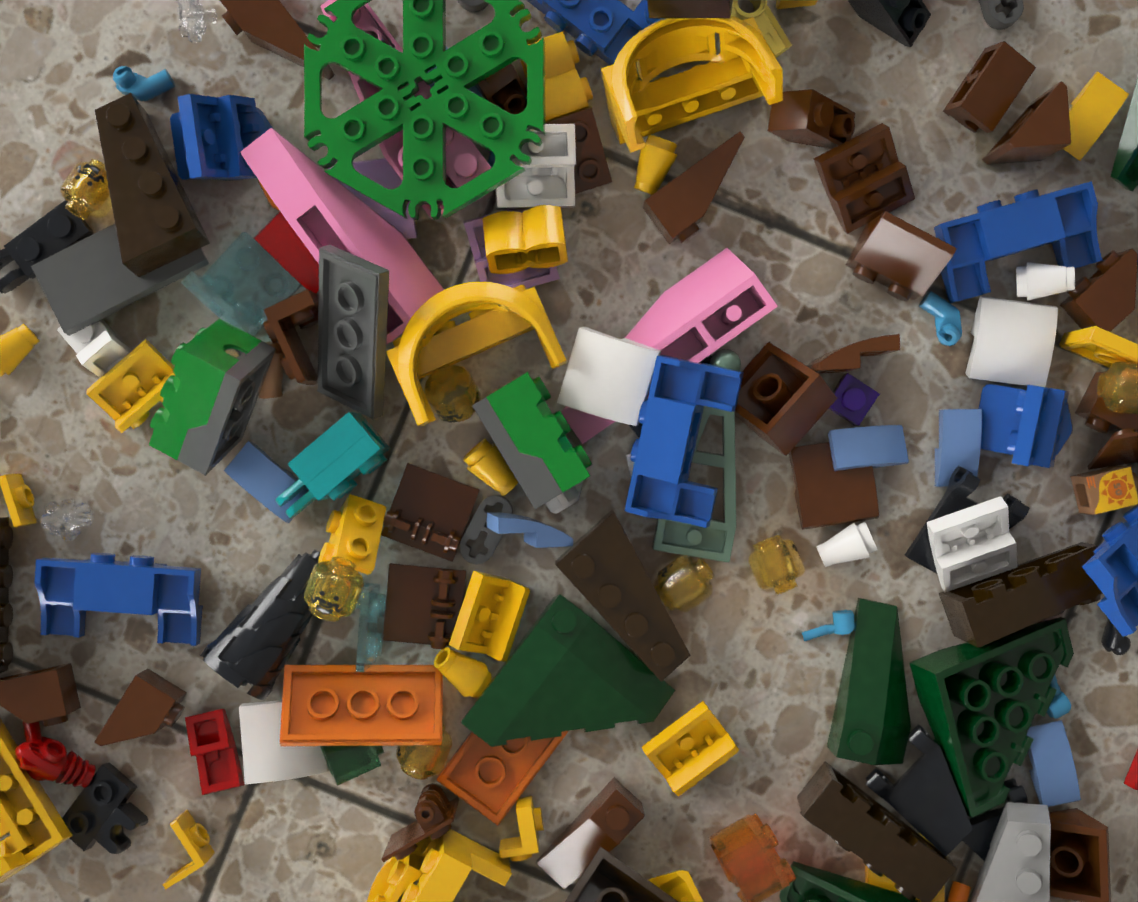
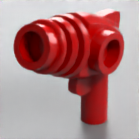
(49, 760)

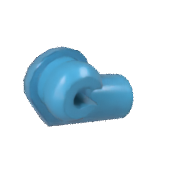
(140, 86)
(946, 316)

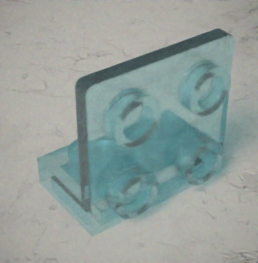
(243, 284)
(370, 641)

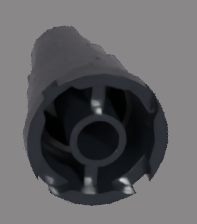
(265, 632)

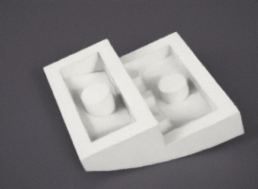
(548, 177)
(1012, 341)
(608, 376)
(972, 544)
(261, 749)

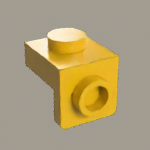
(529, 822)

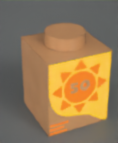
(1105, 489)

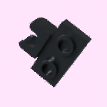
(103, 812)

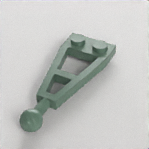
(717, 539)

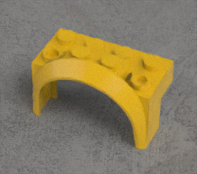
(734, 76)
(489, 327)
(24, 813)
(442, 872)

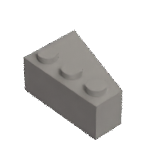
(1017, 857)

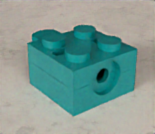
(334, 462)

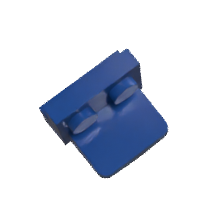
(213, 133)
(1025, 423)

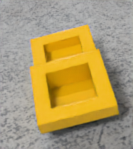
(1092, 113)

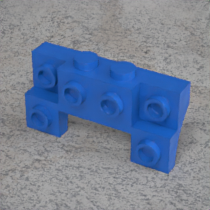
(597, 25)
(1060, 218)
(669, 439)
(1116, 573)
(133, 587)

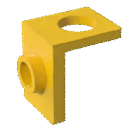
(18, 499)
(195, 841)

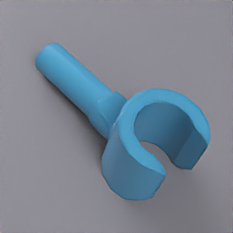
(842, 624)
(1060, 704)

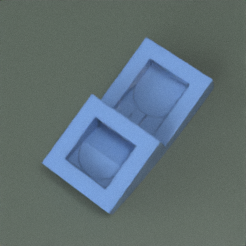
(958, 443)
(868, 447)
(262, 478)
(535, 532)
(1052, 765)

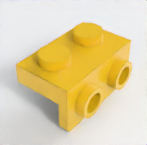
(132, 386)
(355, 533)
(489, 616)
(690, 748)

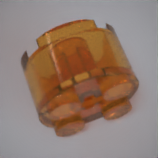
(750, 860)

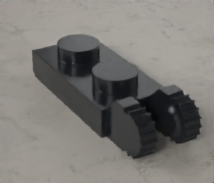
(39, 241)

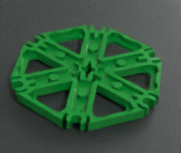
(420, 118)

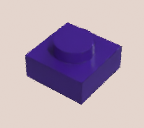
(853, 399)

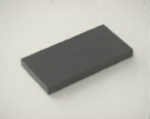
(92, 283)
(352, 330)

